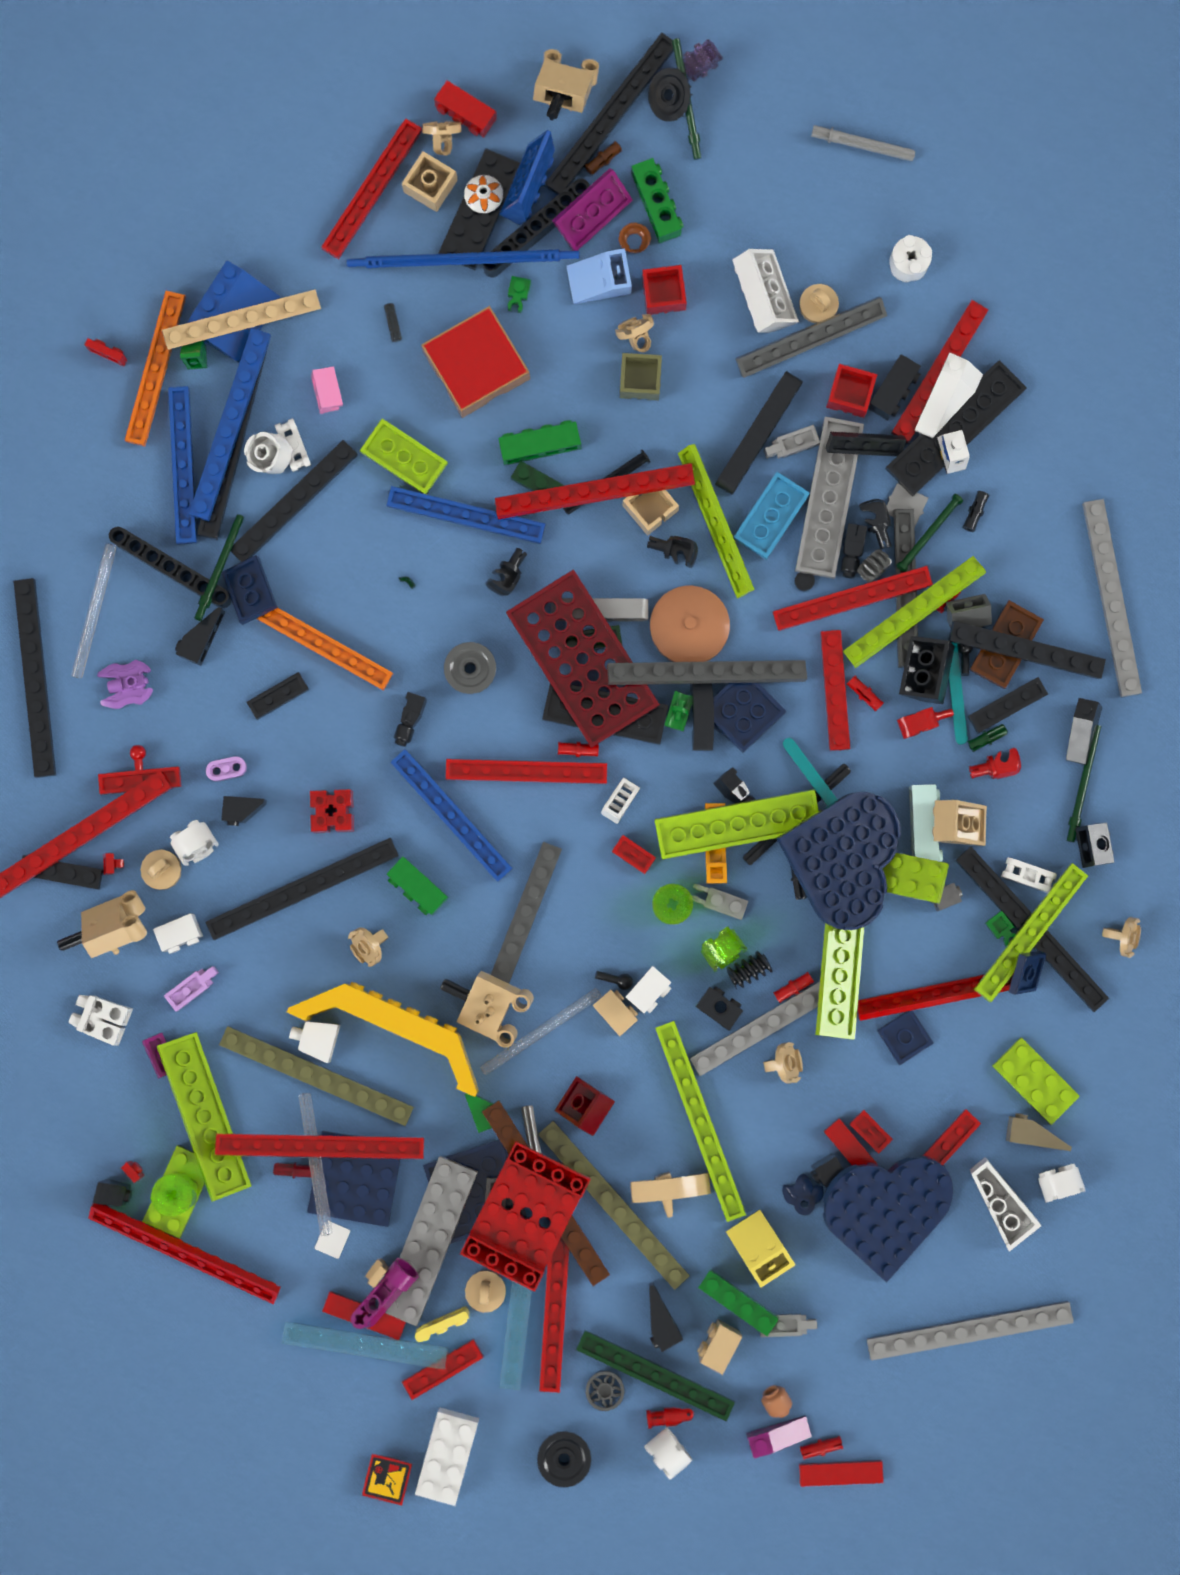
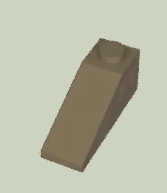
(1031, 1133)

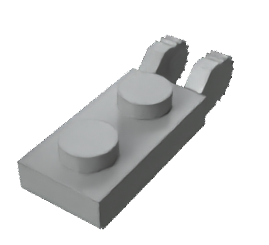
(721, 902)

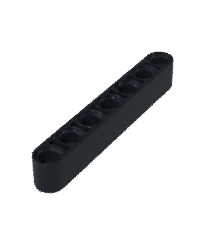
(540, 219)
(759, 433)
(163, 561)

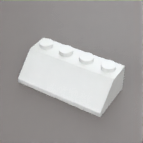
(765, 290)

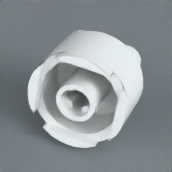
(912, 248)
(268, 453)
(193, 842)
(1061, 1184)
(668, 1453)

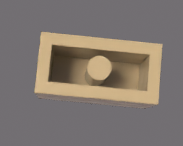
(615, 1012)

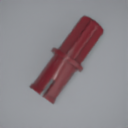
(293, 1170)

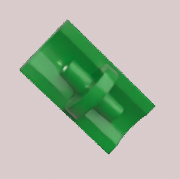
(678, 711)

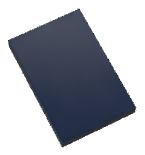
(249, 590)

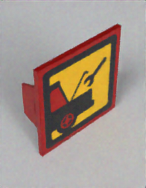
(387, 1479)

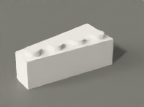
(1007, 1209)

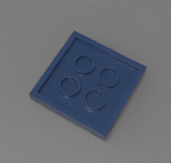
(745, 713)

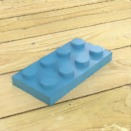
(771, 515)

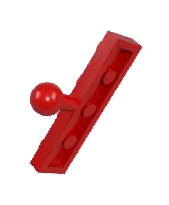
(124, 781)

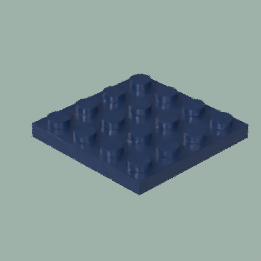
(488, 1161)
(358, 1188)

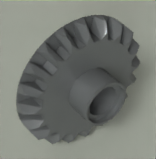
(464, 655)

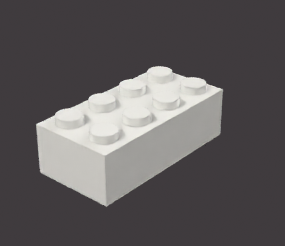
(447, 1456)

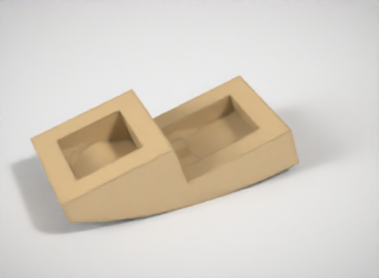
(376, 1272)

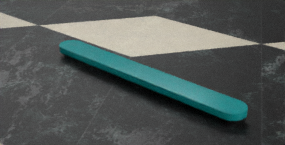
(957, 699)
(809, 771)

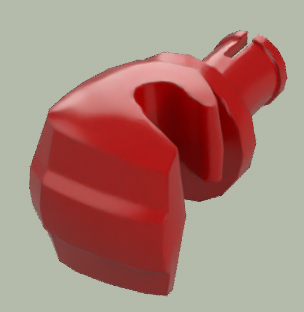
(997, 768)

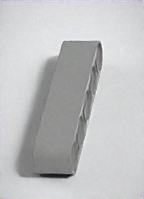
(615, 609)

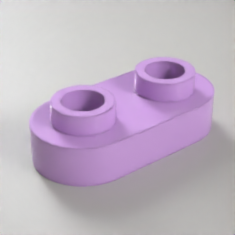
(227, 769)

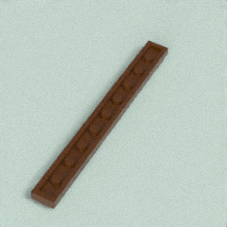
(572, 1235)

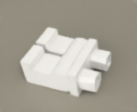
(94, 1015)

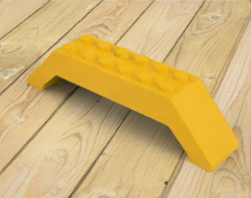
(397, 1020)

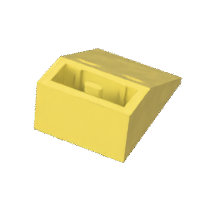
(760, 1248)

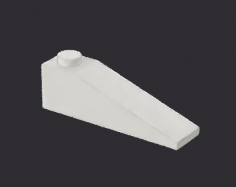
(952, 389)

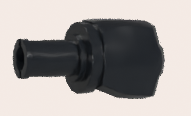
(880, 523)
(674, 546)
(509, 574)

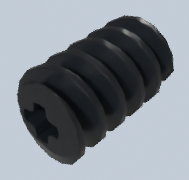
(749, 969)

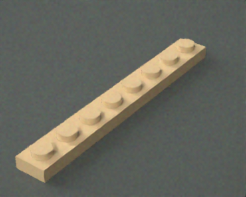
(241, 319)

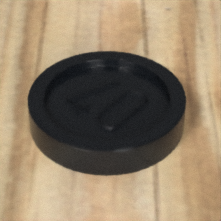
(804, 581)

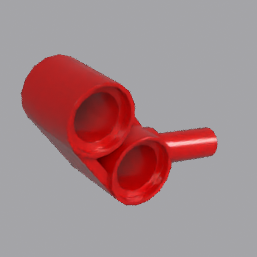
(922, 721)

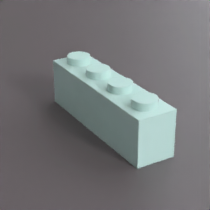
(922, 802)

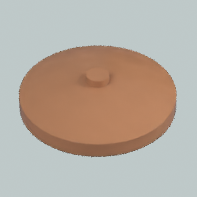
(689, 625)

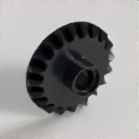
(669, 94)
(558, 1472)

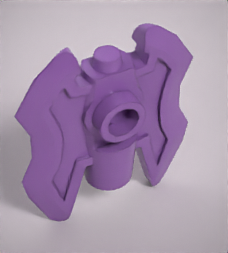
(128, 684)

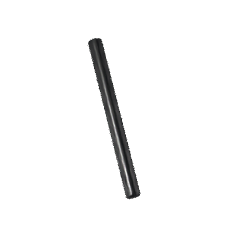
(762, 846)

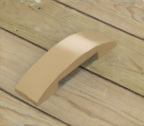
(670, 1188)

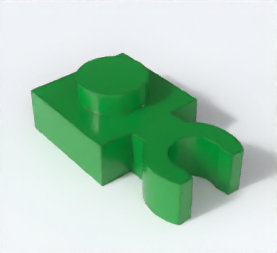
(519, 291)
(1001, 927)

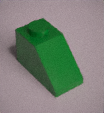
(194, 355)
(477, 1105)

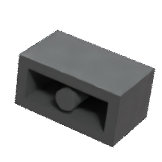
(970, 610)

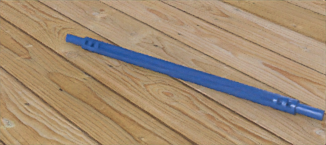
(463, 258)

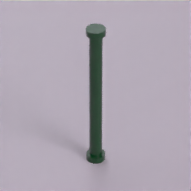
(903, 565)

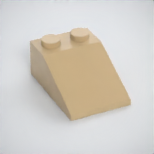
(959, 822)

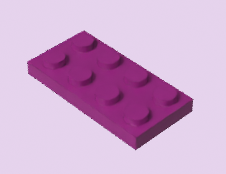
(592, 210)

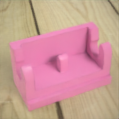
(326, 389)

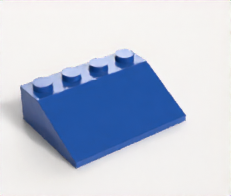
(528, 179)
(229, 292)

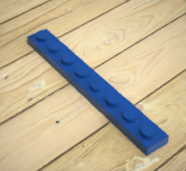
(182, 464)
(465, 515)
(451, 815)

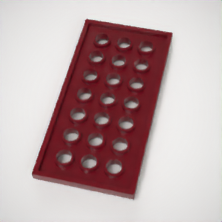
(551, 666)

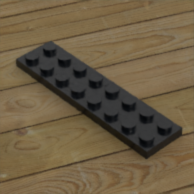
(923, 459)

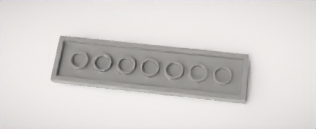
(827, 504)
(433, 1234)

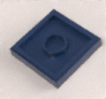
(1027, 972)
(905, 1037)

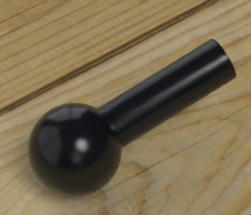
(964, 651)
(623, 981)

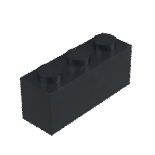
(895, 387)

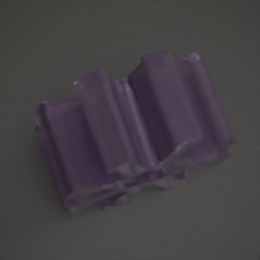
(701, 60)

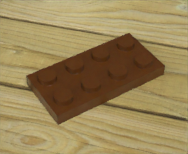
(1012, 621)

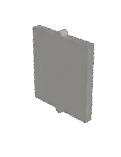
(903, 500)

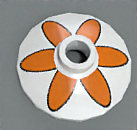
(483, 202)

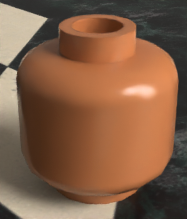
(776, 1401)

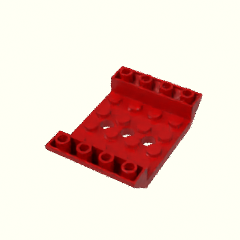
(516, 1244)

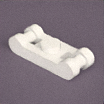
(296, 443)
(1028, 875)

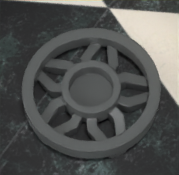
(605, 1390)

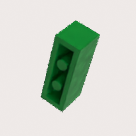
(416, 886)

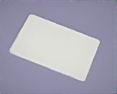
(333, 1243)

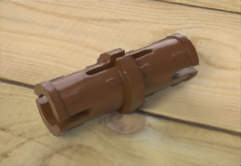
(603, 158)

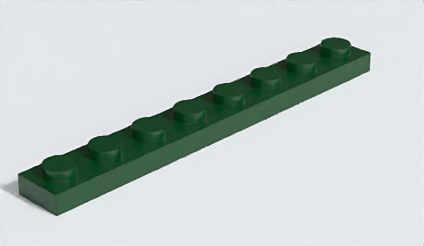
(655, 1375)

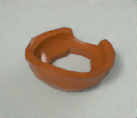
(634, 228)

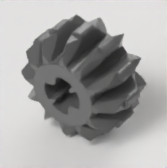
(874, 566)

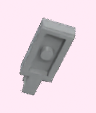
(793, 443)
(791, 1325)

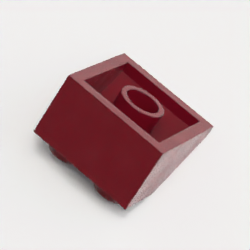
(584, 1106)

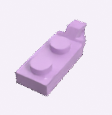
(190, 988)

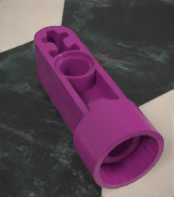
(397, 1279)

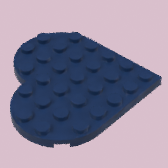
(842, 858)
(887, 1212)

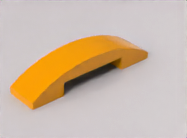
(716, 859)

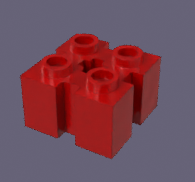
(322, 802)

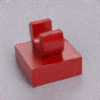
(110, 863)

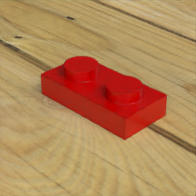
(100, 348)
(633, 854)
(870, 1131)

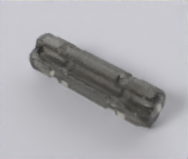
(392, 321)

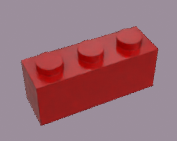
(465, 109)

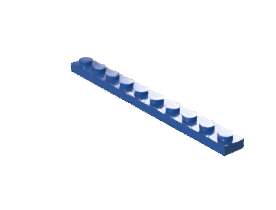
(230, 424)

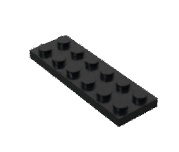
(473, 229)
(646, 729)

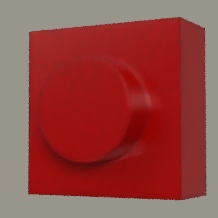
(133, 1171)

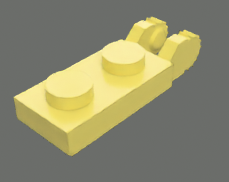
(442, 1323)

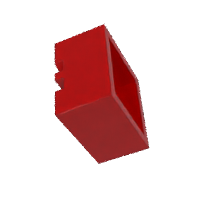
(664, 289)
(851, 390)

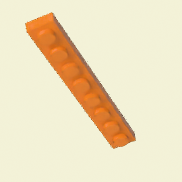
(154, 371)
(327, 647)

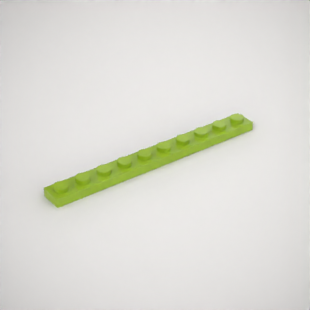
(700, 1121)

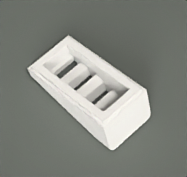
(610, 814)

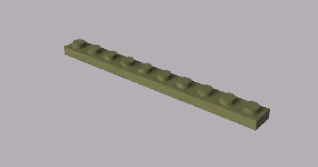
(316, 1076)
(615, 1206)

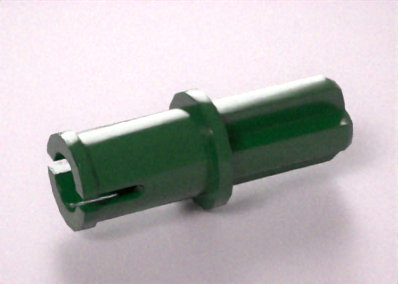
(987, 737)

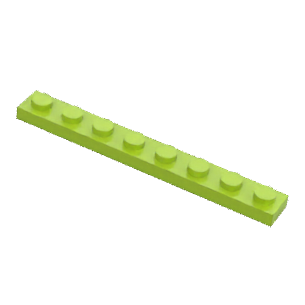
(717, 523)
(914, 611)
(1031, 932)

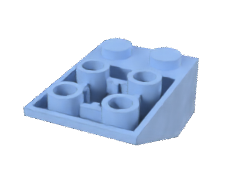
(600, 277)

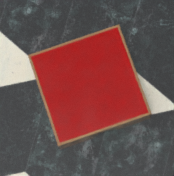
(476, 361)

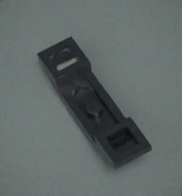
(702, 717)

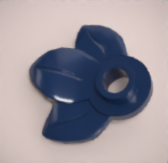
(803, 1191)

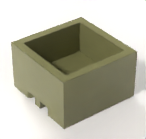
(640, 376)

